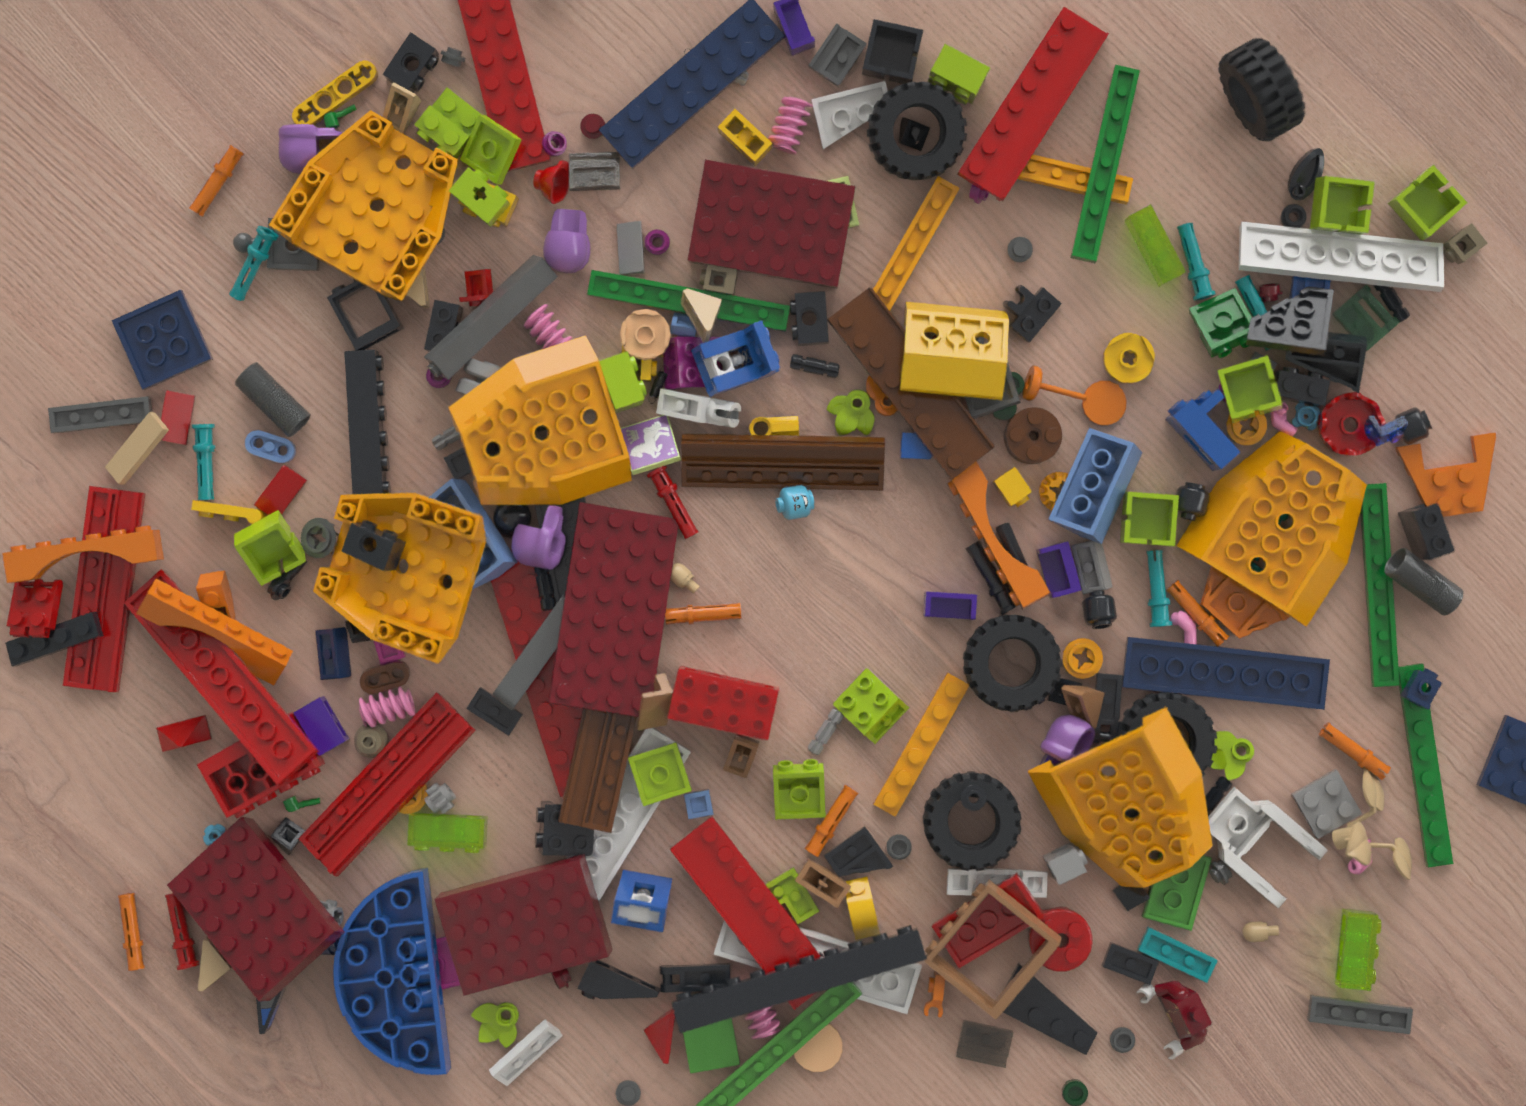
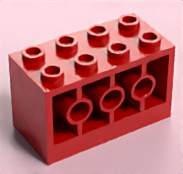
(723, 702)
(235, 762)

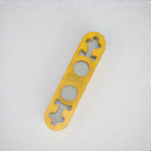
(332, 90)

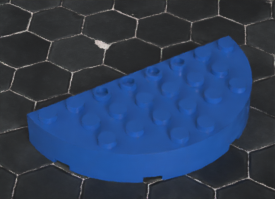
(392, 977)

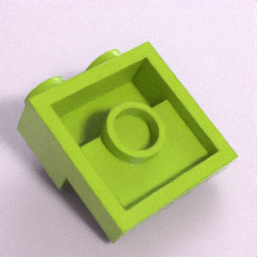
(448, 123)
(799, 790)

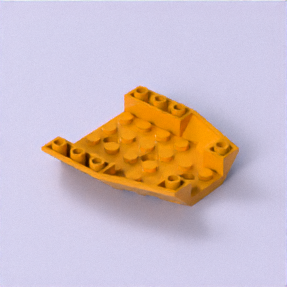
(335, 197)
(551, 391)
(1244, 525)
(411, 607)
(1151, 775)

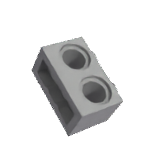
(1066, 863)

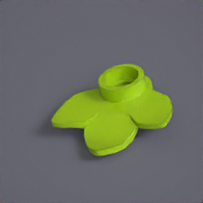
(849, 416)
(1227, 757)
(494, 1025)

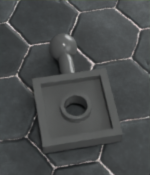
(280, 256)
(980, 406)

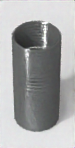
(274, 401)
(1424, 581)

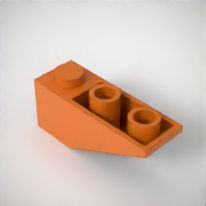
(215, 592)

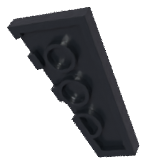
(1048, 1014)

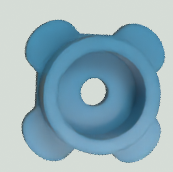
(1310, 422)

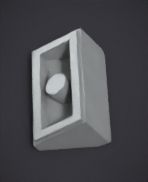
(630, 248)
(1091, 566)

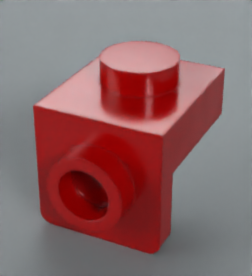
(478, 286)

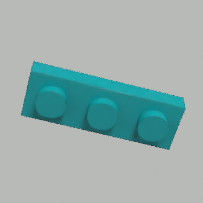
(1177, 954)

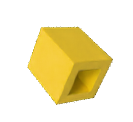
(1012, 487)

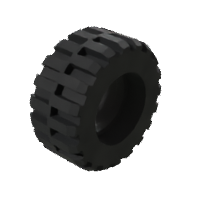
(1262, 89)
(951, 131)
(1046, 669)
(1185, 710)
(976, 855)

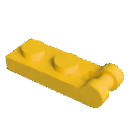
(230, 512)

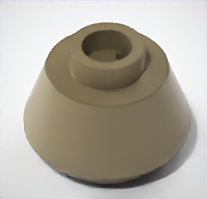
(374, 734)

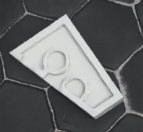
(845, 111)

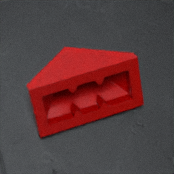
(184, 733)
(661, 1034)

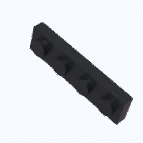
(66, 635)

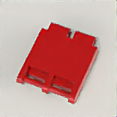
(34, 608)

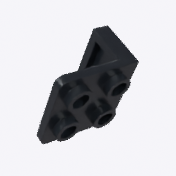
(558, 837)

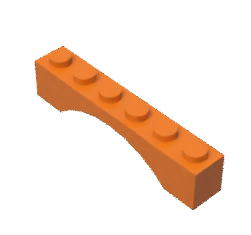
(33, 563)
(1023, 581)
(172, 607)

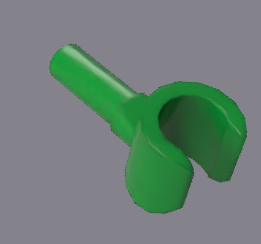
(331, 118)
(292, 804)

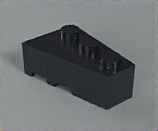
(1341, 362)

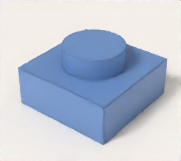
(682, 326)
(698, 804)

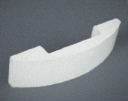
(964, 882)

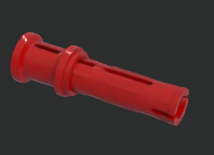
(667, 490)
(179, 944)

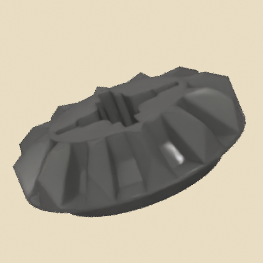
(311, 544)

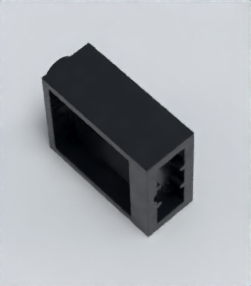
(374, 336)

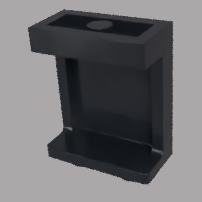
(1426, 531)

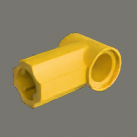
(778, 425)

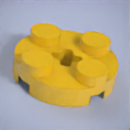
(1122, 371)

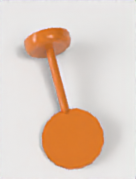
(1102, 401)

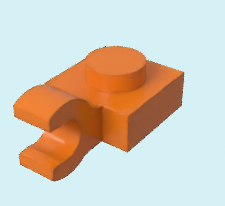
(935, 986)

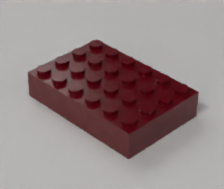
(771, 223)
(255, 909)
(523, 924)

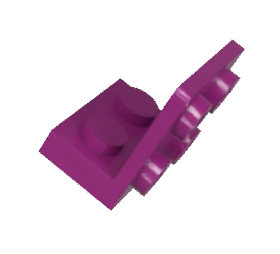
(682, 365)

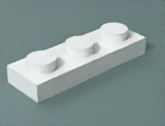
(525, 1052)

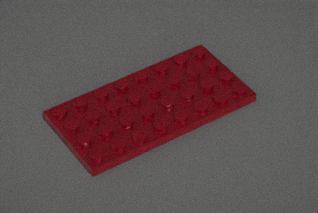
(613, 609)

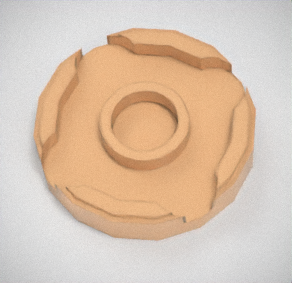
(645, 334)
(821, 1051)

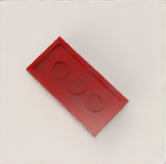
(989, 923)

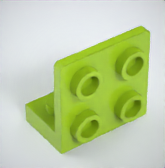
(870, 706)

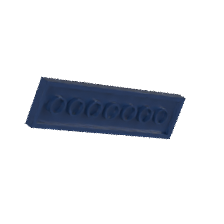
(692, 83)
(1225, 673)

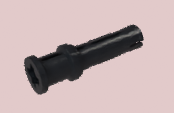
(988, 572)

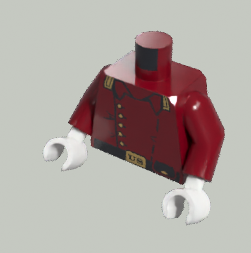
(1184, 1012)

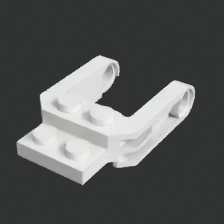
(1238, 826)

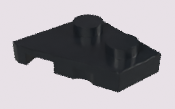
(857, 855)

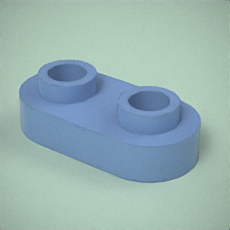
(271, 446)

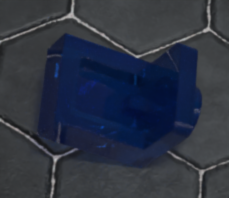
(1390, 432)

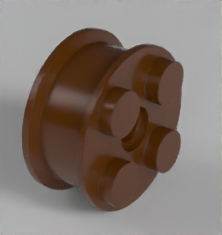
(1047, 432)

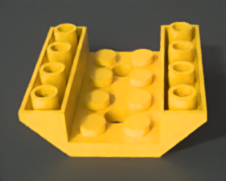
(954, 360)

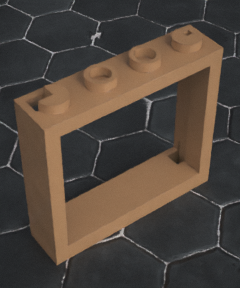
(962, 983)

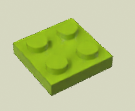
(490, 149)
(659, 774)

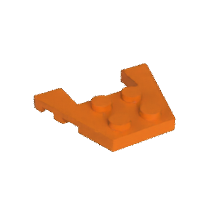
(1455, 487)

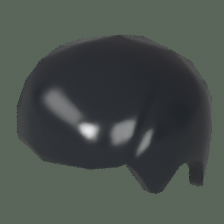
(509, 516)

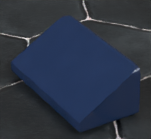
(333, 653)

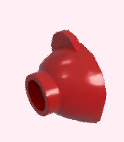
(553, 181)

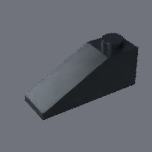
(612, 983)

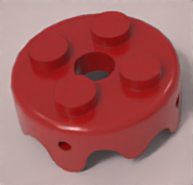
(1331, 421)
(1079, 939)

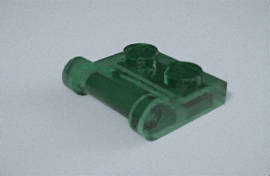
(1359, 322)

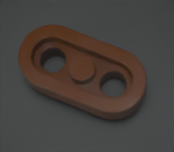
(385, 677)

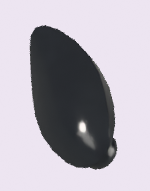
(1304, 174)

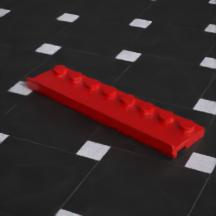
(1032, 104)
(103, 587)
(386, 784)
(742, 898)

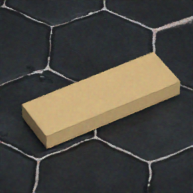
(136, 448)

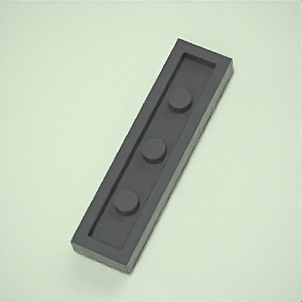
(99, 414)
(1360, 1014)

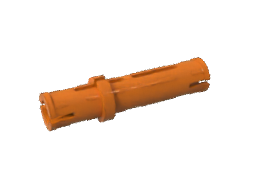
(216, 180)
(702, 613)
(1197, 613)
(1363, 757)
(828, 825)
(131, 932)

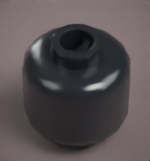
(1417, 427)
(1192, 501)
(1099, 610)

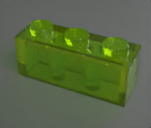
(1155, 245)
(447, 832)
(1357, 949)

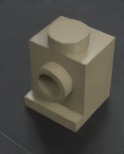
(1471, 240)
(729, 279)

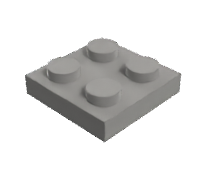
(1326, 803)

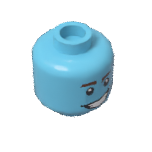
(795, 502)

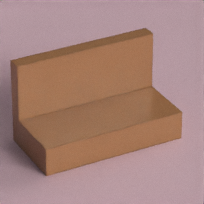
(655, 705)

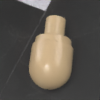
(683, 577)
(1259, 931)

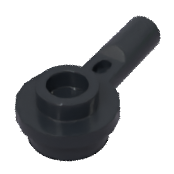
(280, 586)

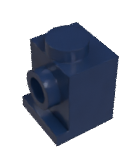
(1413, 691)

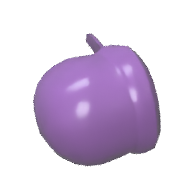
(300, 144)
(567, 243)
(540, 546)
(1068, 738)

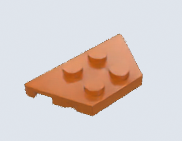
(1237, 606)

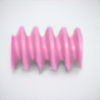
(789, 123)
(544, 328)
(386, 707)
(763, 1022)

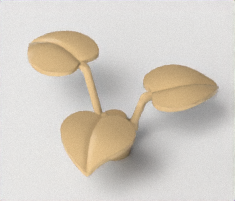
(1355, 838)

